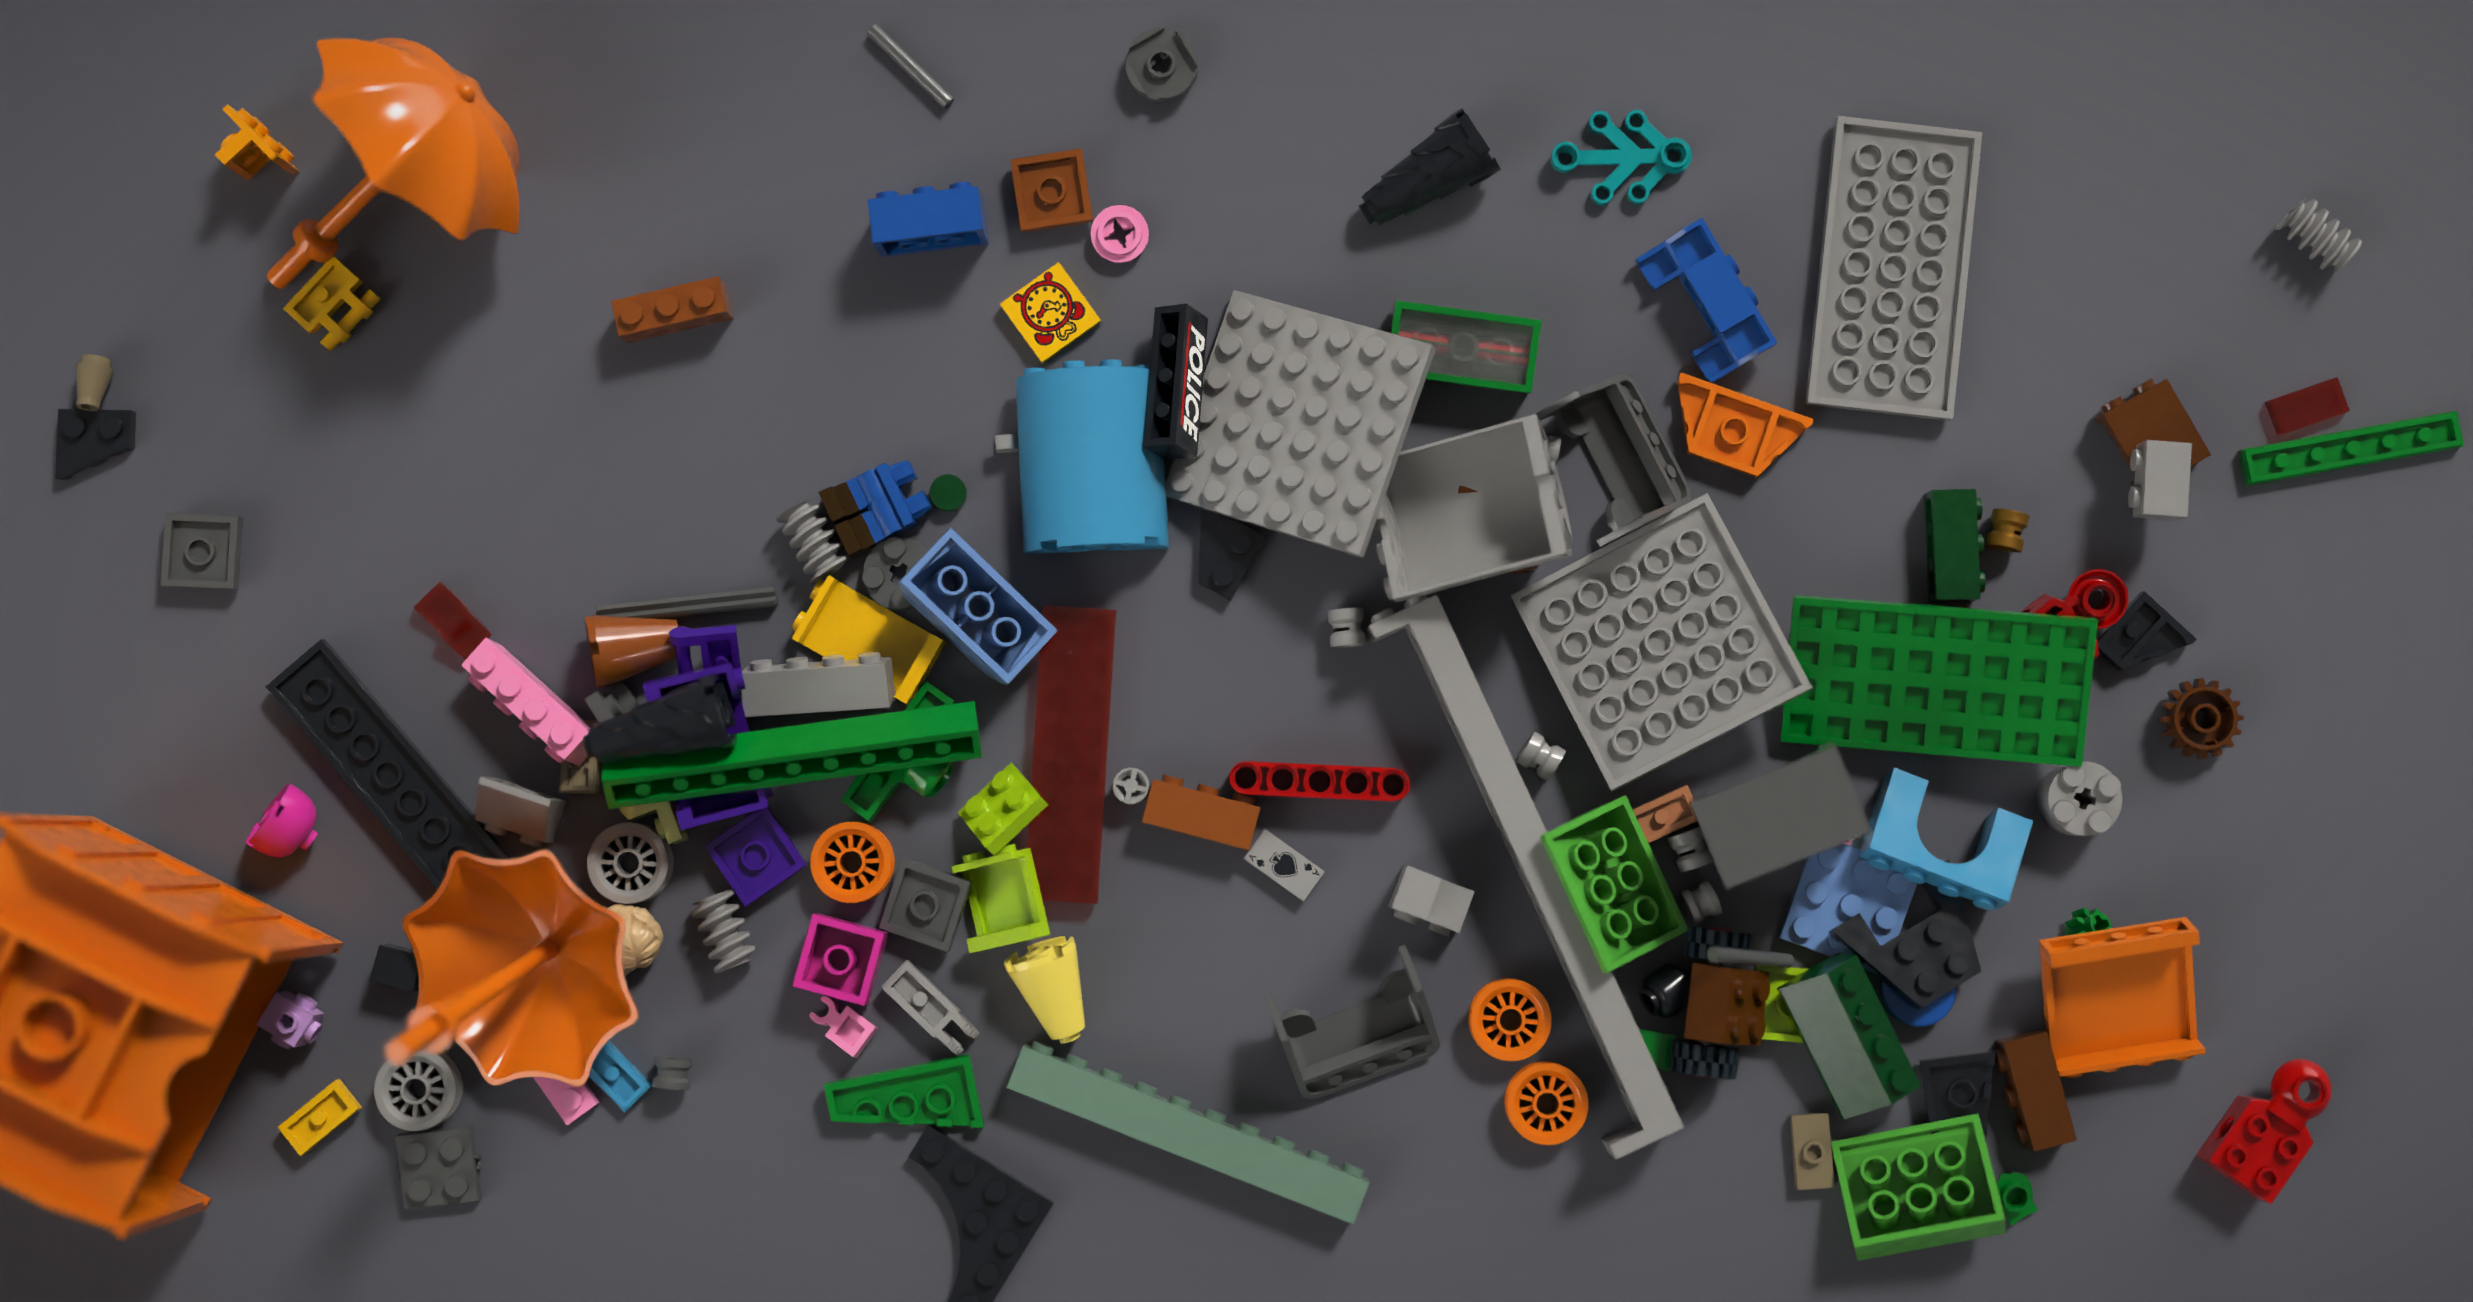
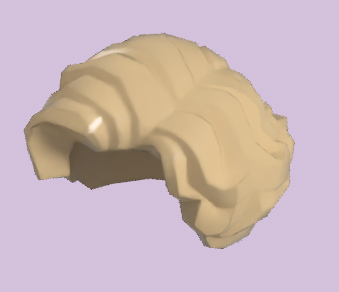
(641, 937)

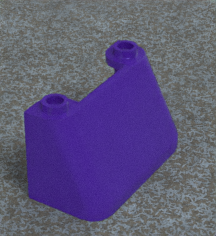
(711, 808)

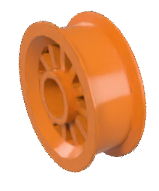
(823, 848)
(1539, 1005)
(1514, 1094)

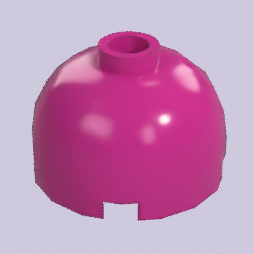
(285, 824)

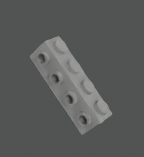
(818, 686)

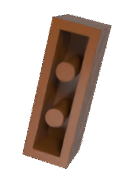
(672, 309)
(1201, 812)

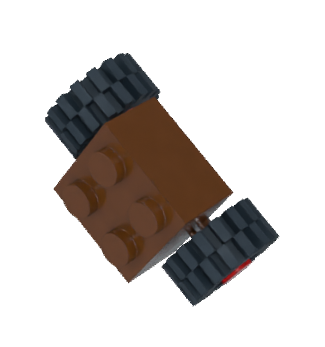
(1723, 1007)

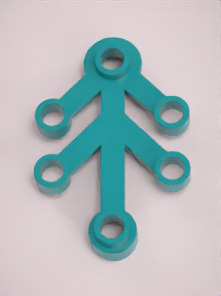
(1626, 155)

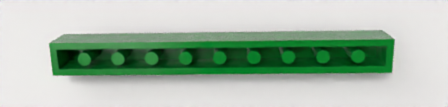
(800, 755)

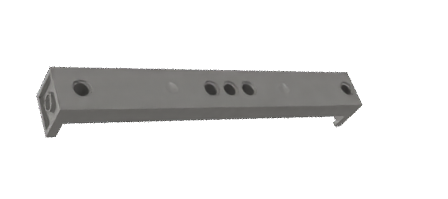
(1521, 832)

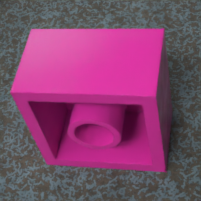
(840, 959)

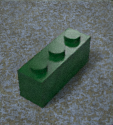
(1953, 545)

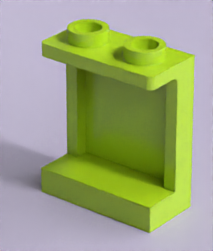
(1003, 898)

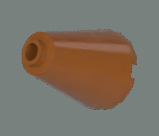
(627, 646)

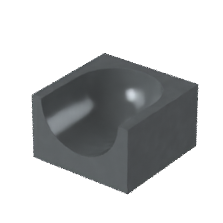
(1780, 816)

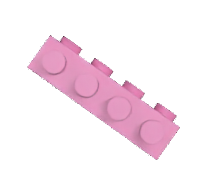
(530, 700)

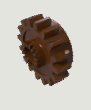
(2219, 712)

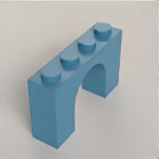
(1897, 846)

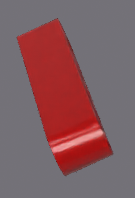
(1337, 776)

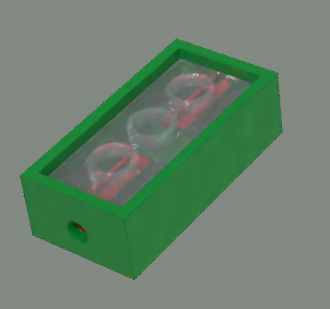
(1473, 345)

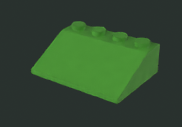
(1614, 883)
(1918, 1187)

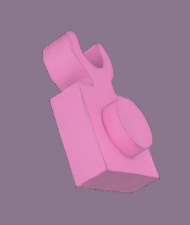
(847, 1029)

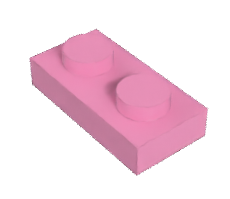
(568, 1100)

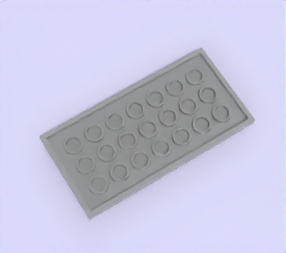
(1894, 268)

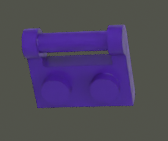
(717, 645)

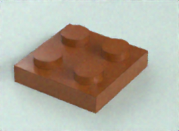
(1051, 190)

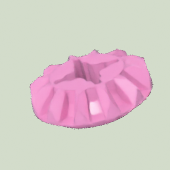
(1104, 226)

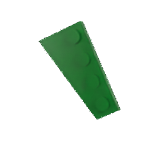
(921, 1093)

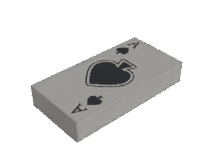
(1284, 865)

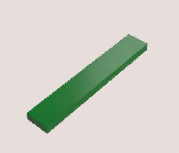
(2351, 448)

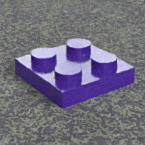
(756, 855)

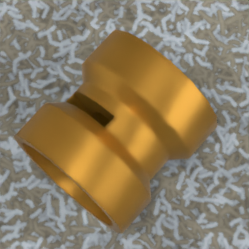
(2007, 530)

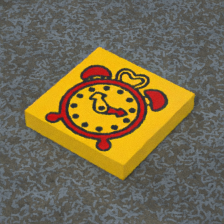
(1050, 313)

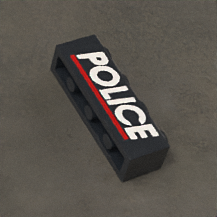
(1175, 382)

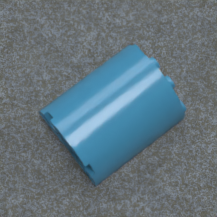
(1085, 460)

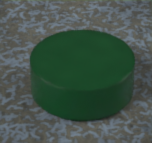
(948, 493)

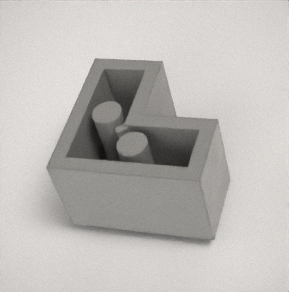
(1430, 899)

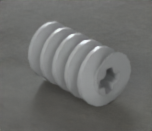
(2320, 235)
(812, 540)
(723, 931)

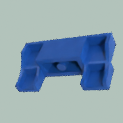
(1717, 294)

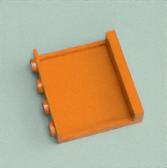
(2120, 996)

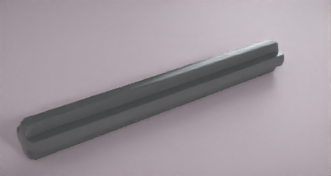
(694, 604)

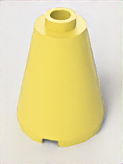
(1051, 986)

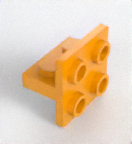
(252, 147)

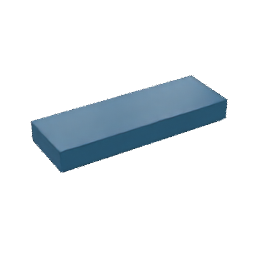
(618, 1077)

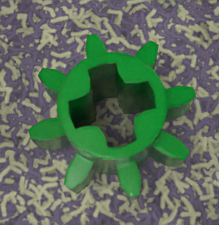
(2087, 921)

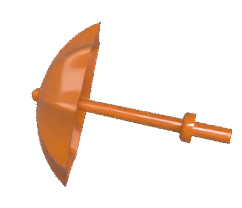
(418, 136)
(515, 971)

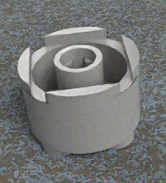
(2100, 793)

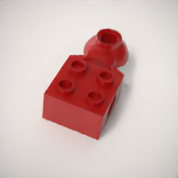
(2076, 602)
(2266, 1139)

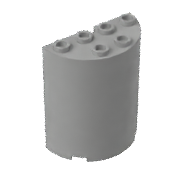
(1453, 539)

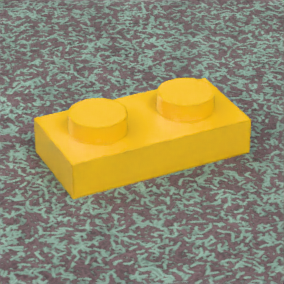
(319, 1117)

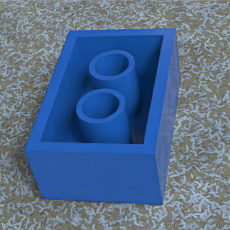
(927, 219)

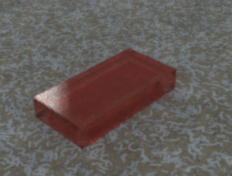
(2307, 406)

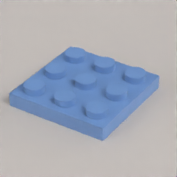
(1836, 888)

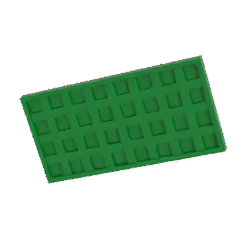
(1941, 680)

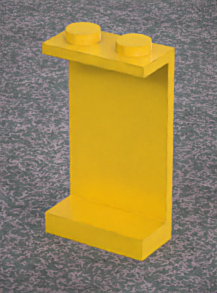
(852, 624)

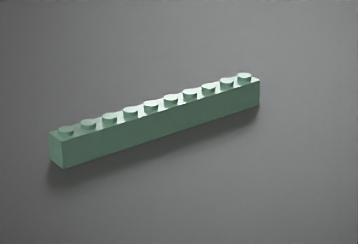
(1189, 1133)

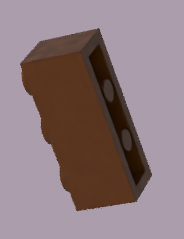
(2034, 1090)

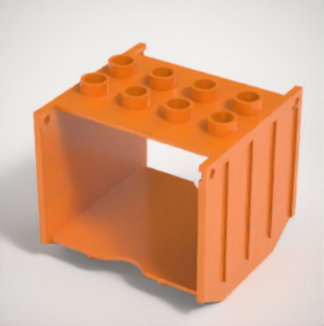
(123, 1015)

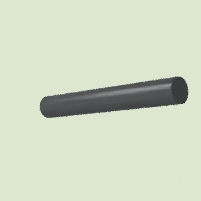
(910, 66)
(1750, 957)

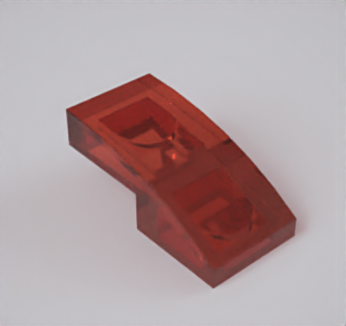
(453, 620)

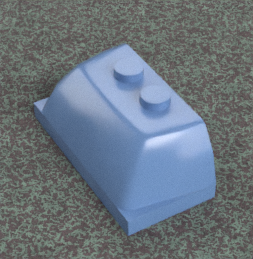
(975, 608)

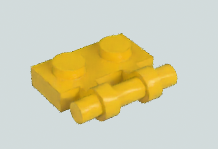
(324, 296)

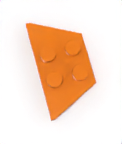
(1735, 427)

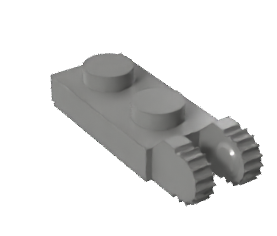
(927, 1005)

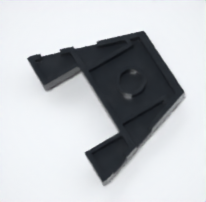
(1923, 959)

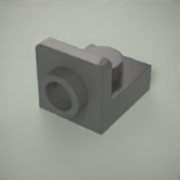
(612, 703)

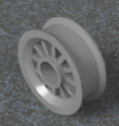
(601, 879)
(398, 1116)

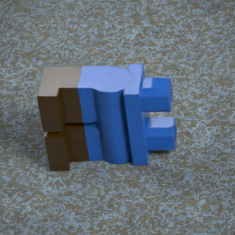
(886, 506)

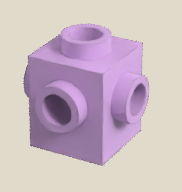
(292, 1019)

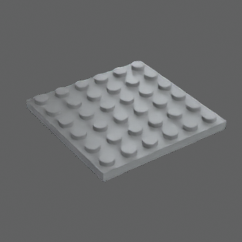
(1301, 422)
(1660, 642)

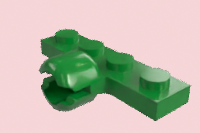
(873, 790)

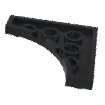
(991, 1210)

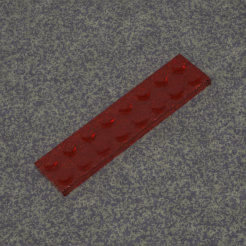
(1072, 752)

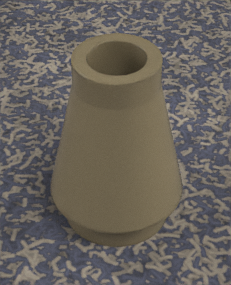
(92, 378)

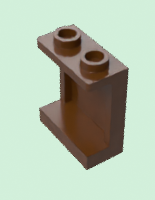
(2151, 415)

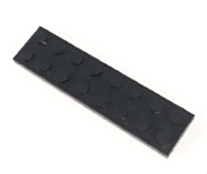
(380, 762)

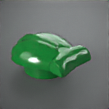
(2015, 1196)

